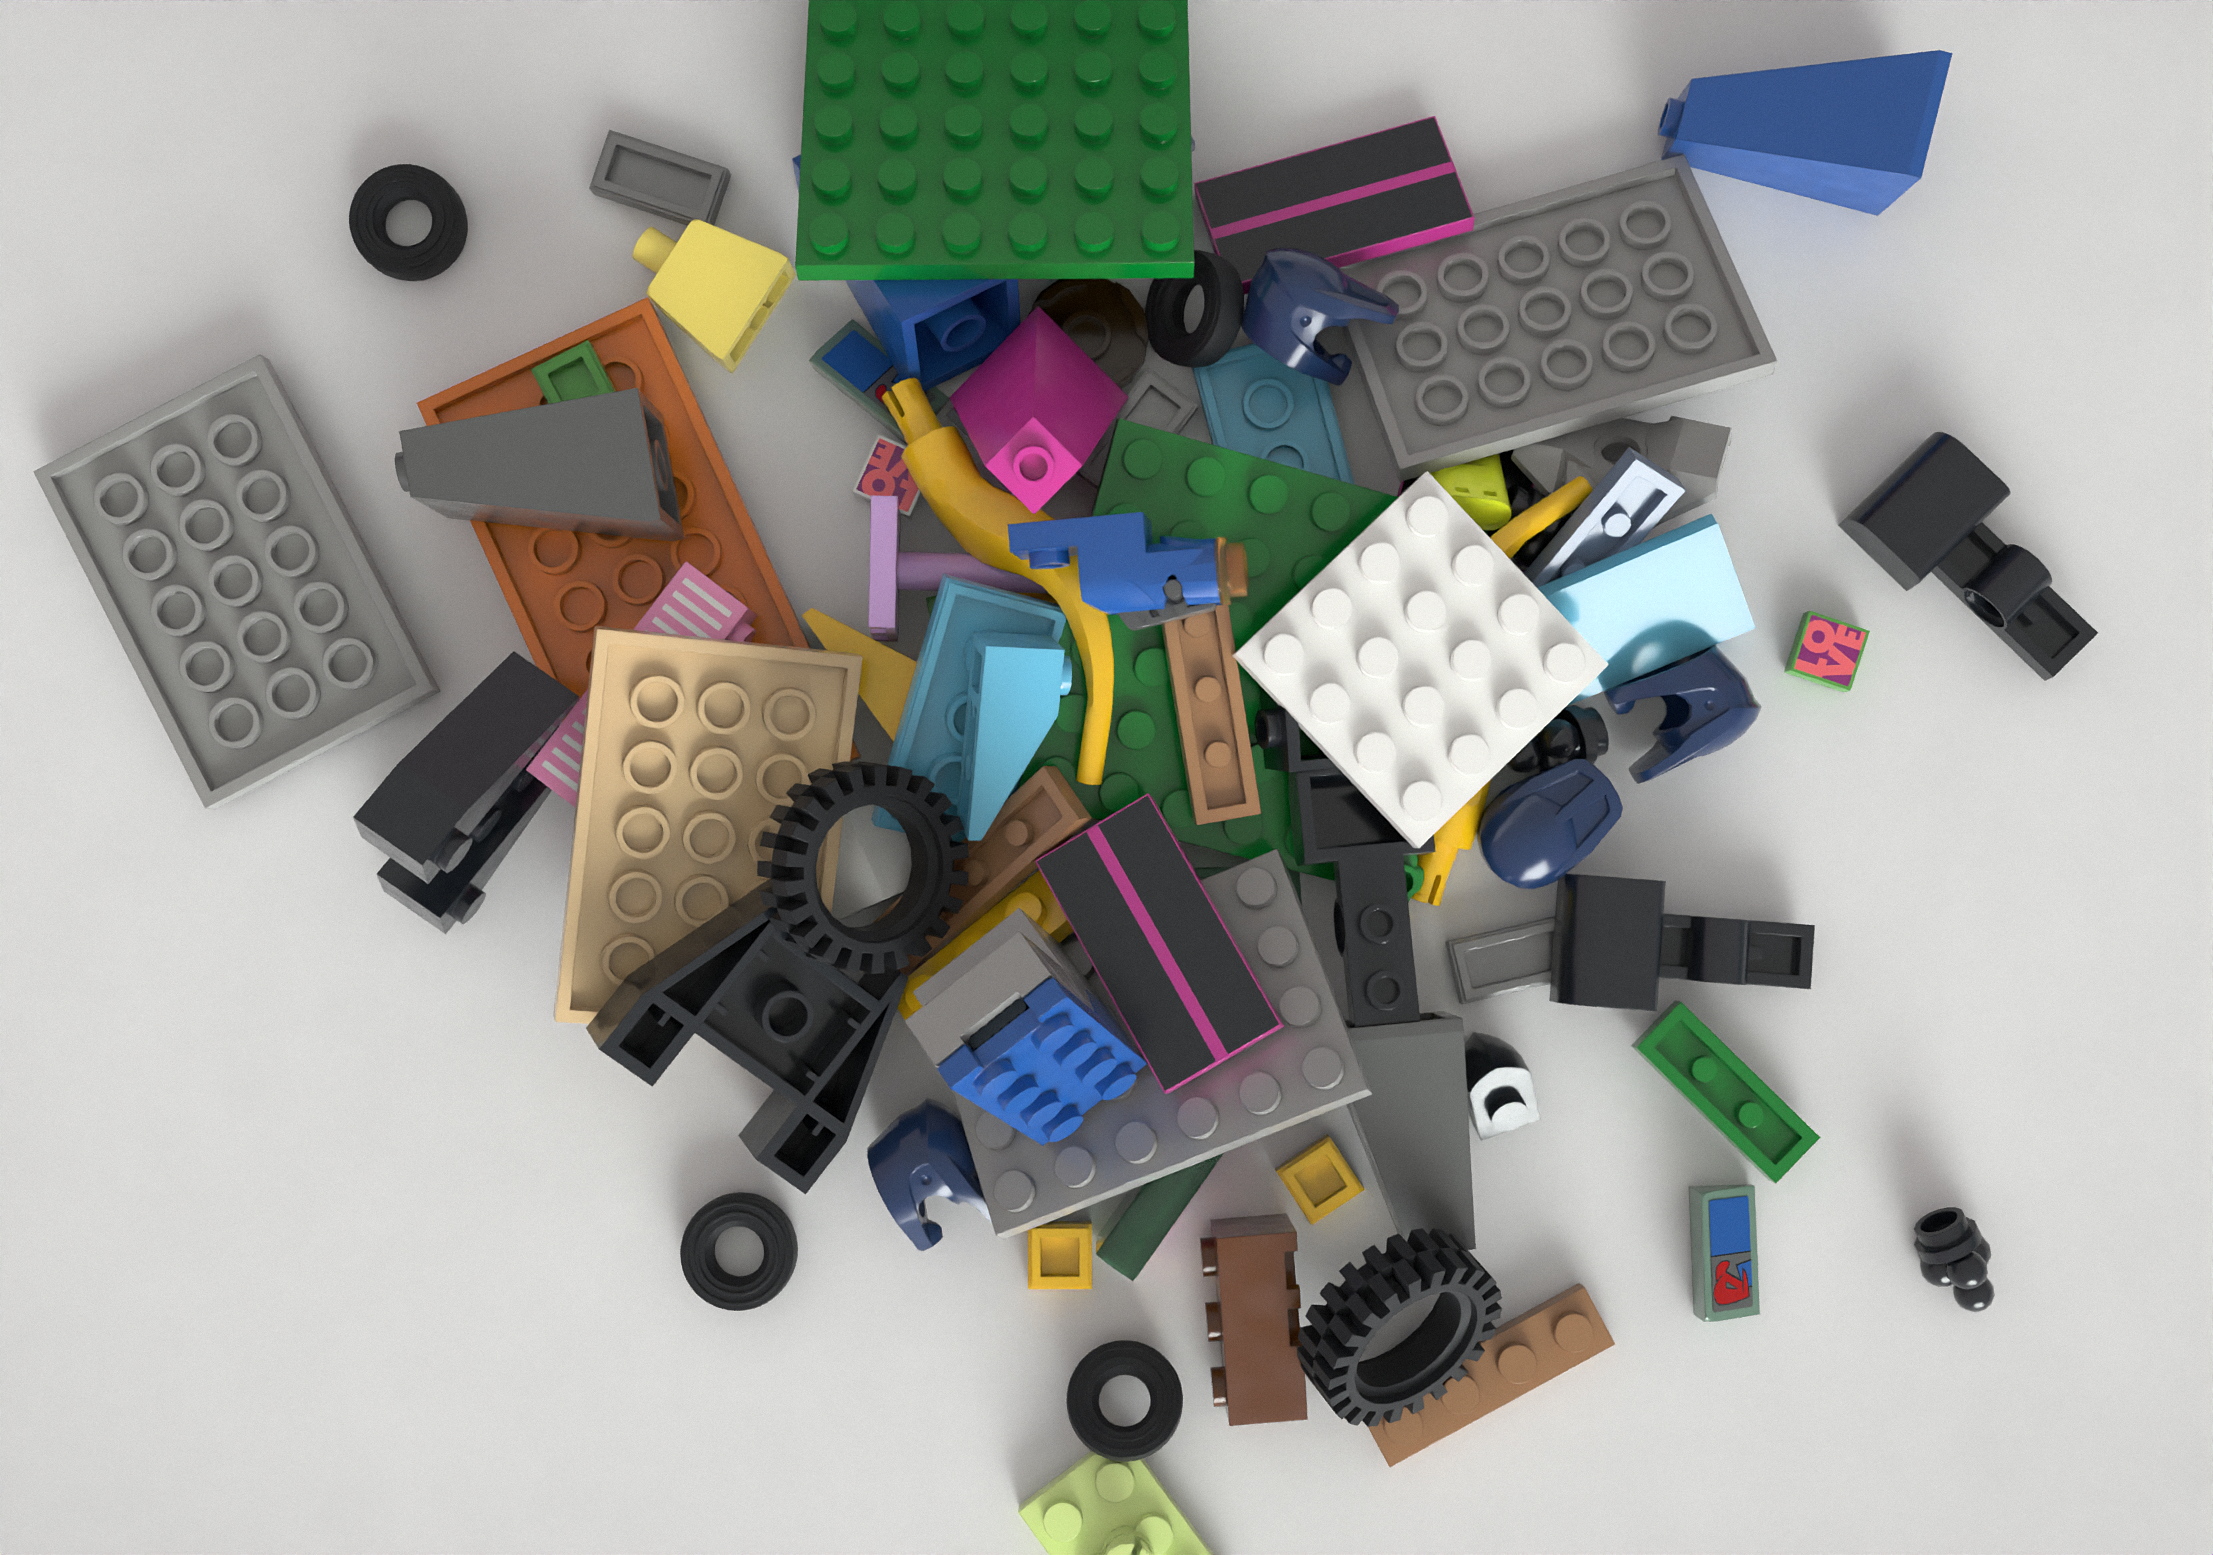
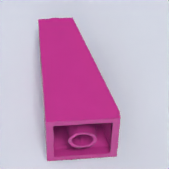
(1037, 409)

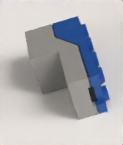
(1023, 1032)

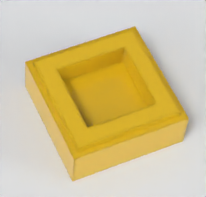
(1319, 1179)
(1060, 1255)

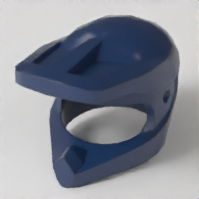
(1297, 298)
(1705, 709)
(1547, 823)
(924, 1157)

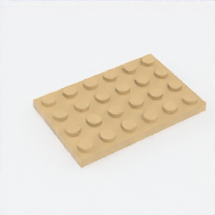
(679, 782)

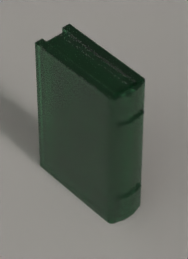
(1147, 1217)

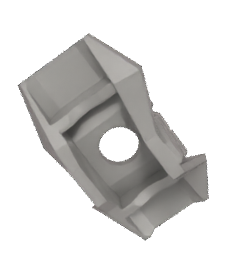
(1681, 446)

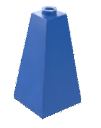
(1816, 131)
(937, 325)

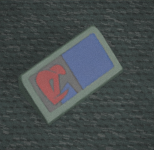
(864, 373)
(1724, 1252)

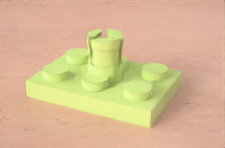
(1109, 1510)

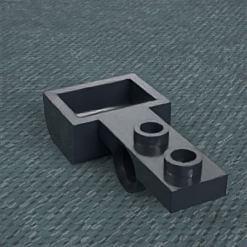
(1931, 521)
(1371, 907)
(1619, 942)

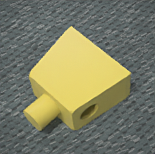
(714, 286)

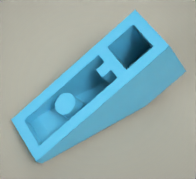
(1008, 713)

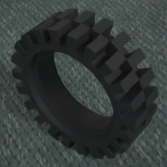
(796, 855)
(1376, 1294)

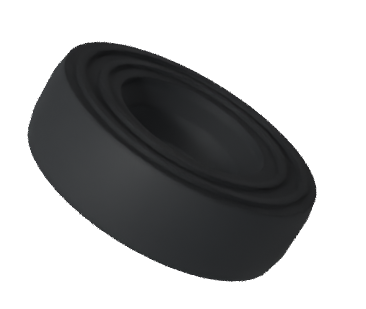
(384, 191)
(1219, 320)
(707, 1276)
(1132, 1441)

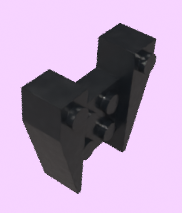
(465, 794)
(771, 1012)

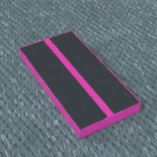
(1339, 200)
(1158, 944)

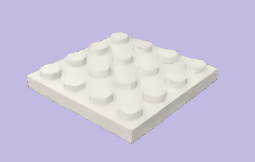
(1420, 660)

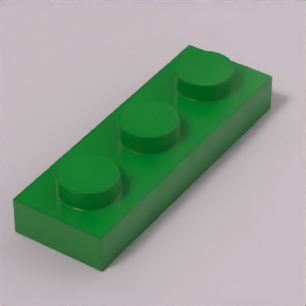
(1725, 1091)

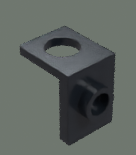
(1279, 737)

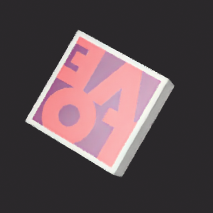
(887, 475)

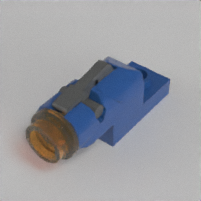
(1131, 574)

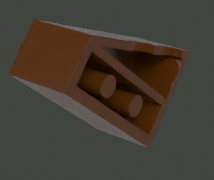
(1255, 1319)

